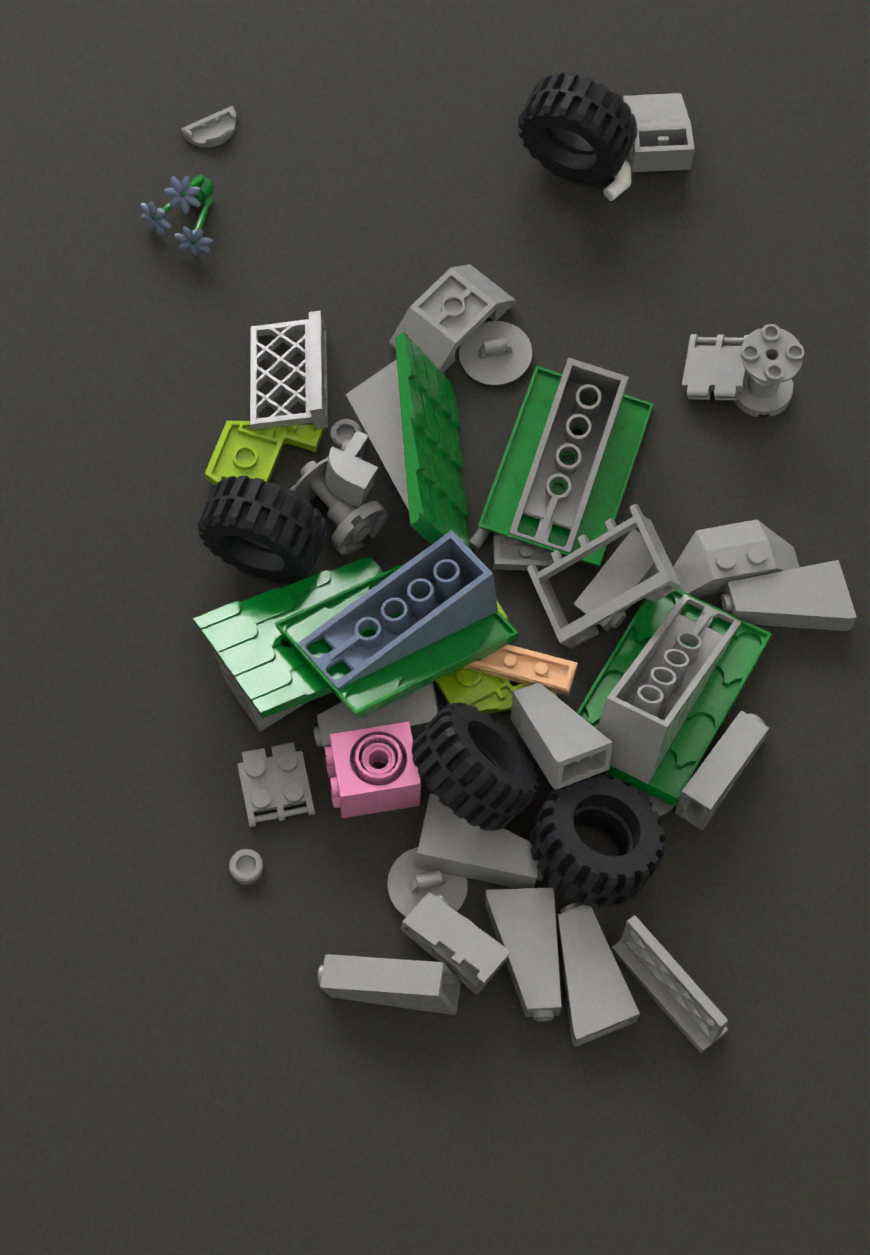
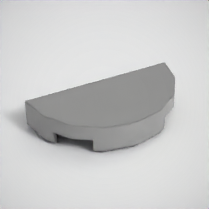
(212, 130)

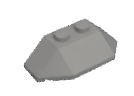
(730, 555)

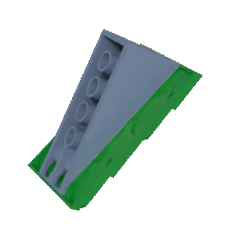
(402, 627)

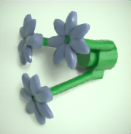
(185, 193)

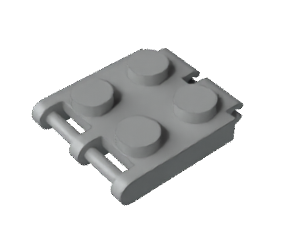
(714, 368)
(274, 783)

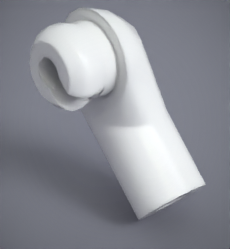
(620, 183)

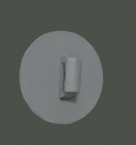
(496, 353)
(410, 884)

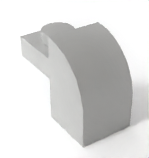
(348, 474)

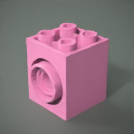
(373, 770)

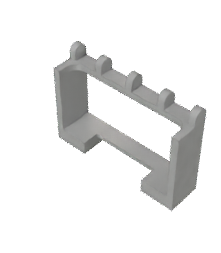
(651, 589)

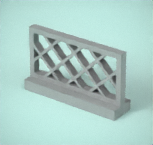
(315, 373)
(669, 985)

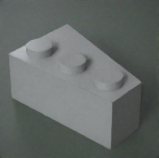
(623, 571)
(455, 941)

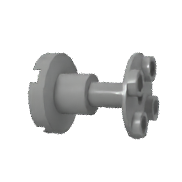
(771, 360)
(351, 522)

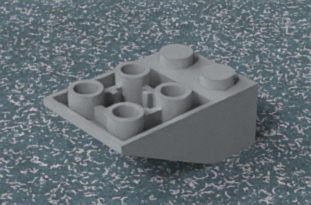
(663, 133)

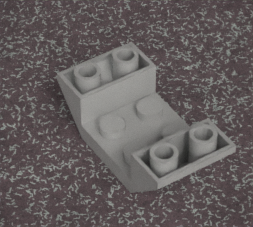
(451, 313)

